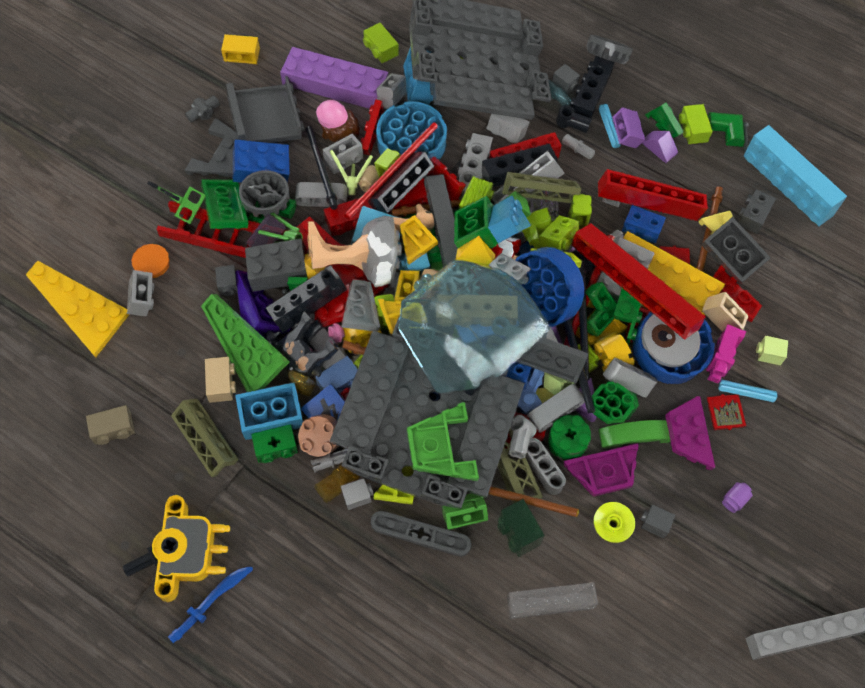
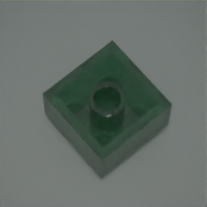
(520, 528)

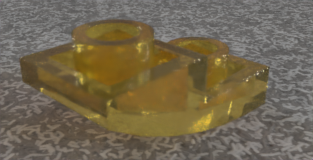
(331, 485)

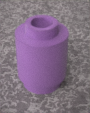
(737, 497)

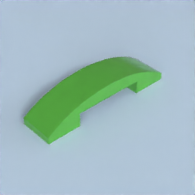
(634, 432)

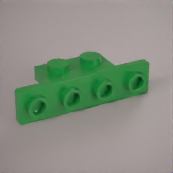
(628, 311)

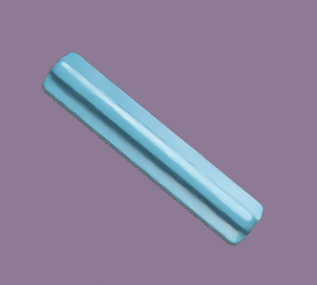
(609, 125)
(747, 390)

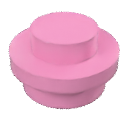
(336, 332)

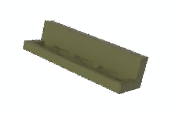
(541, 183)
(206, 432)
(509, 476)

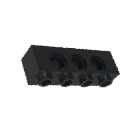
(592, 87)
(496, 168)

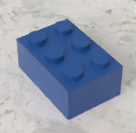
(259, 156)

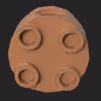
(316, 435)

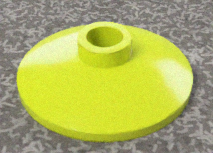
(620, 515)

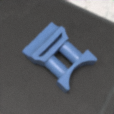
(536, 379)

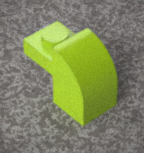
(539, 222)

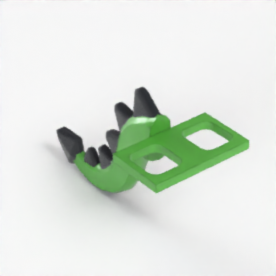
(183, 201)

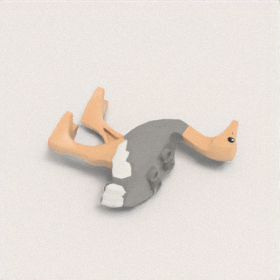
(373, 252)

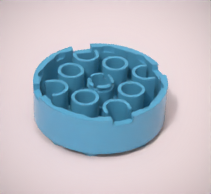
(405, 123)

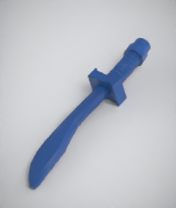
(196, 614)

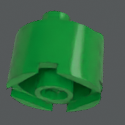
(561, 434)

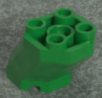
(614, 403)

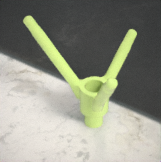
(351, 181)

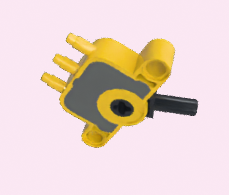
(191, 554)

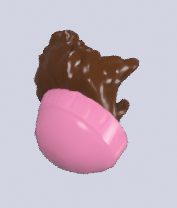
(336, 121)

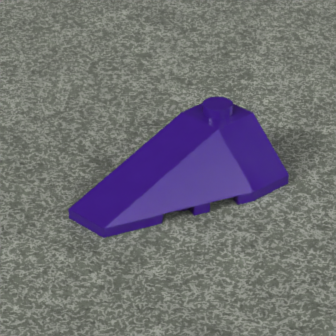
(254, 306)

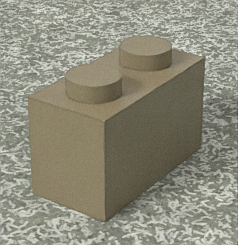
(110, 425)

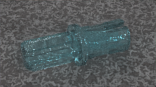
(558, 94)

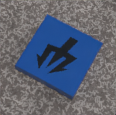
(326, 402)

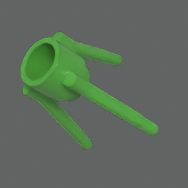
(288, 235)

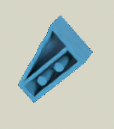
(507, 219)

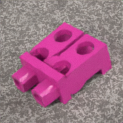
(724, 353)

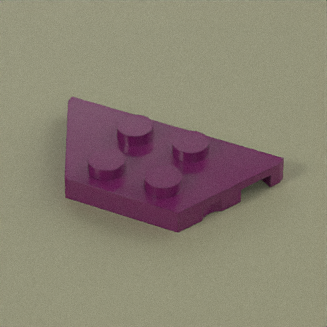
(689, 433)
(605, 470)

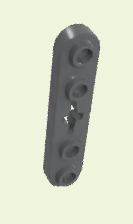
(440, 540)

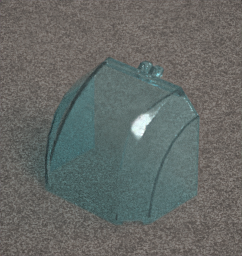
(469, 324)

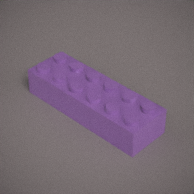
(332, 77)

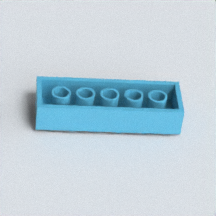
(794, 175)

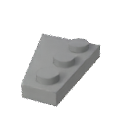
(361, 308)

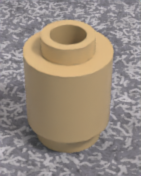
(368, 178)

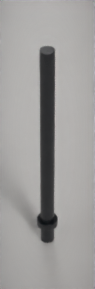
(331, 196)
(583, 323)
(582, 378)

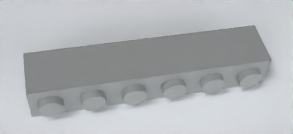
(806, 634)

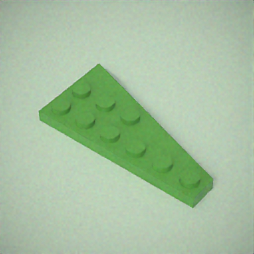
(251, 353)

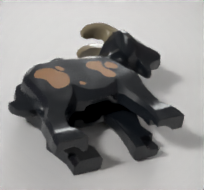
(299, 351)

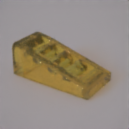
(303, 383)

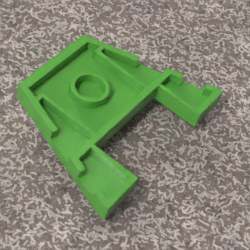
(432, 447)

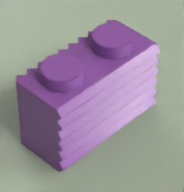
(628, 128)

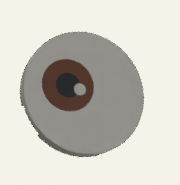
(666, 345)

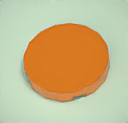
(151, 259)

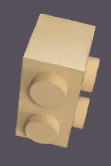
(724, 311)
(219, 379)

